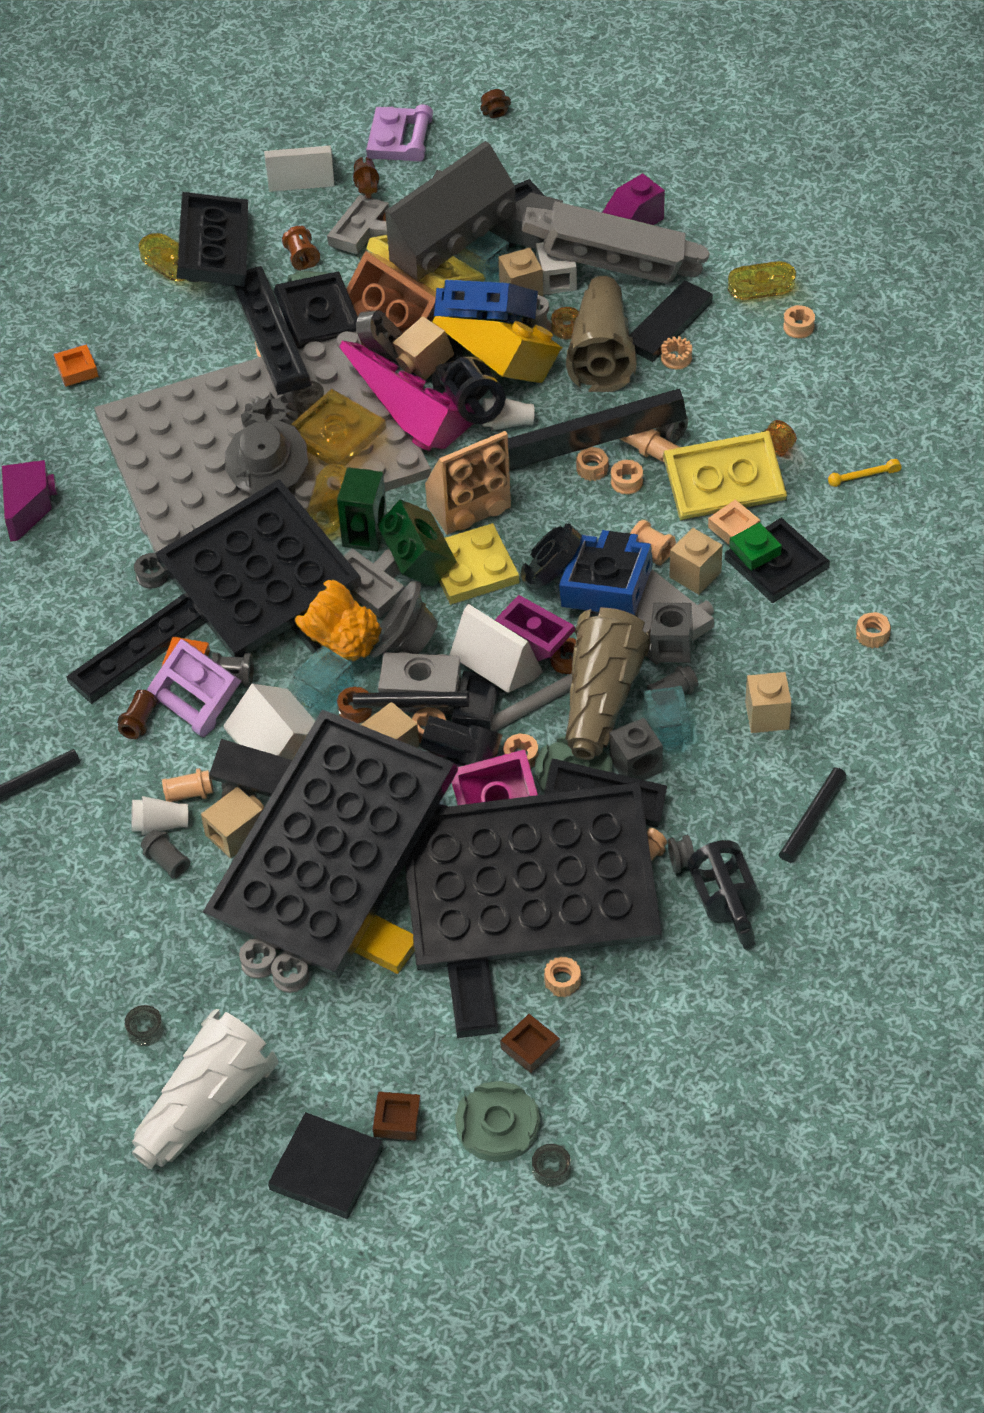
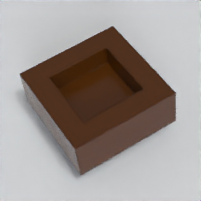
(530, 1043)
(397, 1116)

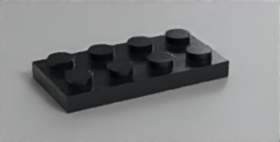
(212, 239)

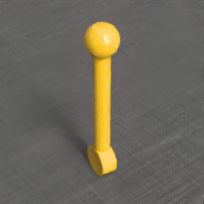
(891, 466)

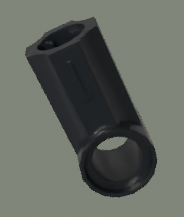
(460, 742)

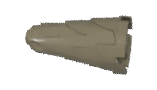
(600, 342)
(603, 668)

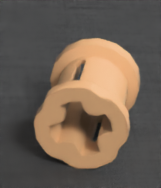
(659, 542)

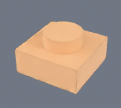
(731, 520)

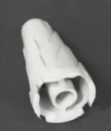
(211, 1077)

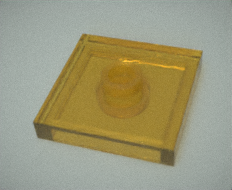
(338, 428)

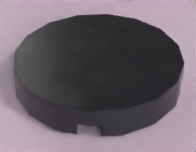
(551, 556)

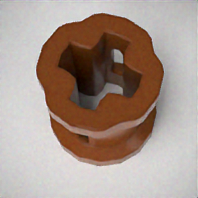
(300, 248)

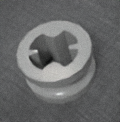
(247, 954)
(295, 981)

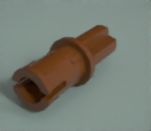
(366, 177)

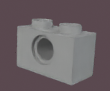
(420, 674)

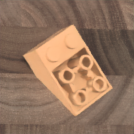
(470, 484)

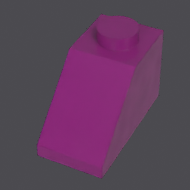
(638, 201)
(26, 496)
(536, 625)

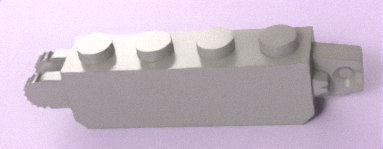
(615, 243)

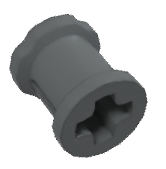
(239, 666)

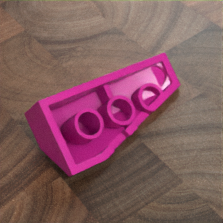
(417, 410)
(494, 779)

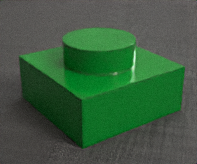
(755, 546)

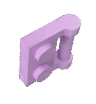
(389, 131)
(200, 677)

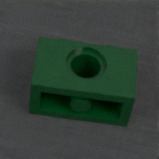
(361, 508)
(416, 543)

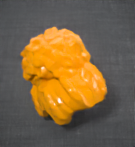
(340, 623)

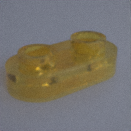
(166, 260)
(761, 280)
(325, 499)

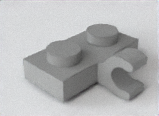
(359, 224)
(378, 586)

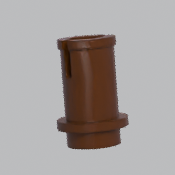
(137, 714)

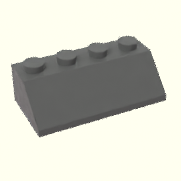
(449, 212)

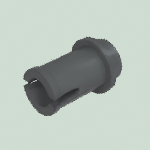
(681, 677)
(157, 846)

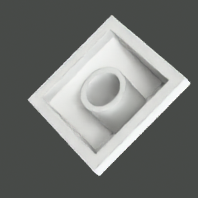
(299, 168)
(494, 651)
(269, 721)

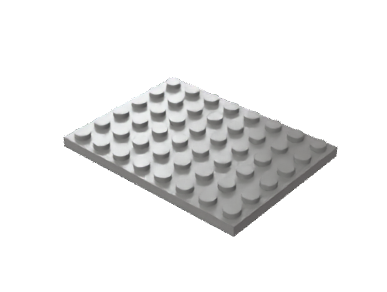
(177, 436)

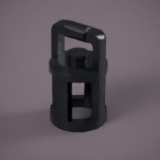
(468, 382)
(732, 901)

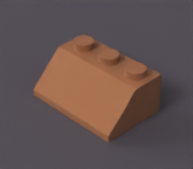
(387, 288)

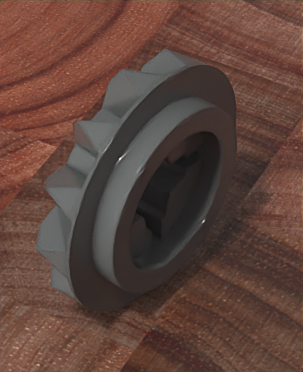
(257, 411)

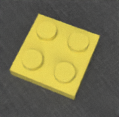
(480, 565)

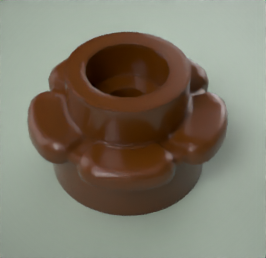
(495, 103)

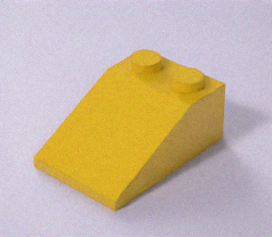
(506, 348)

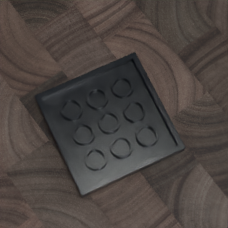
(255, 568)

